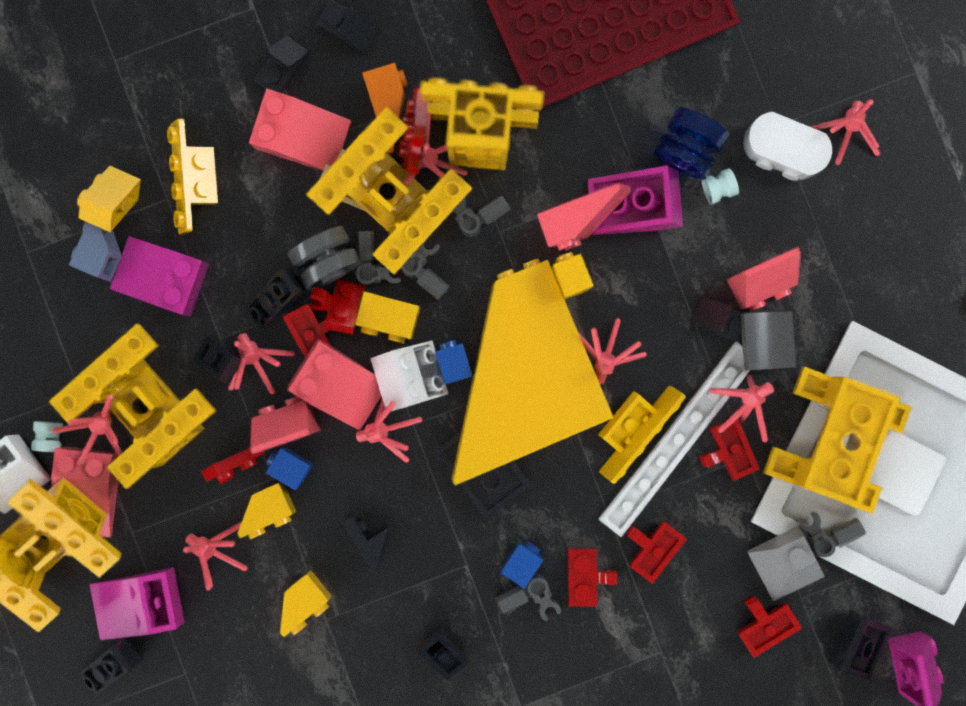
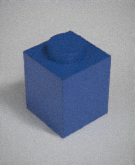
(453, 362)
(288, 467)
(522, 563)

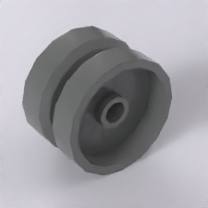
(324, 258)

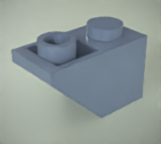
(96, 252)

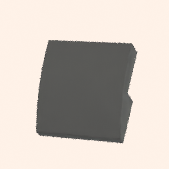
(768, 340)

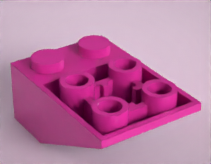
(137, 604)

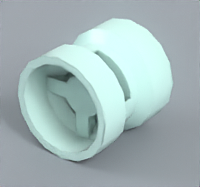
(723, 185)
(43, 430)

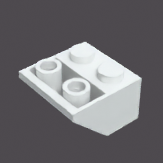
(409, 375)
(16, 468)

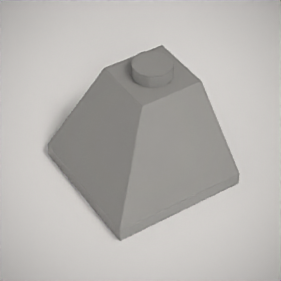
(785, 563)

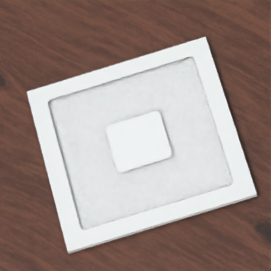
(919, 523)

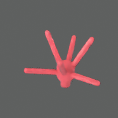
(853, 121)
(429, 157)
(251, 354)
(605, 360)
(752, 398)
(98, 425)
(379, 431)
(206, 548)

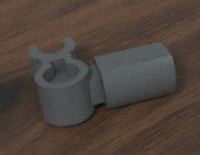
(471, 223)
(367, 272)
(426, 278)
(842, 535)
(537, 589)

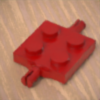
(414, 135)

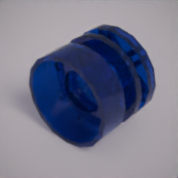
(692, 140)

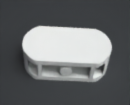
(787, 146)

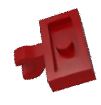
(341, 307)
(305, 328)
(733, 450)
(224, 469)
(655, 550)
(584, 576)
(768, 627)

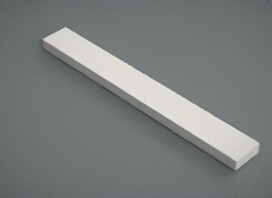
(674, 443)

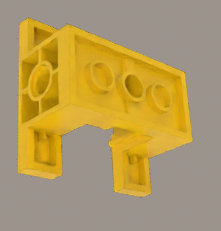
(480, 119)
(412, 209)
(128, 377)
(835, 469)
(72, 528)

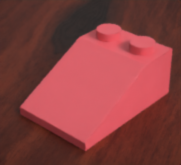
(298, 131)
(579, 218)
(766, 280)
(336, 385)
(282, 424)
(90, 478)

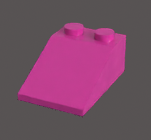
(649, 206)
(159, 276)
(916, 668)

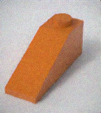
(386, 90)

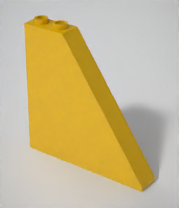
(528, 375)

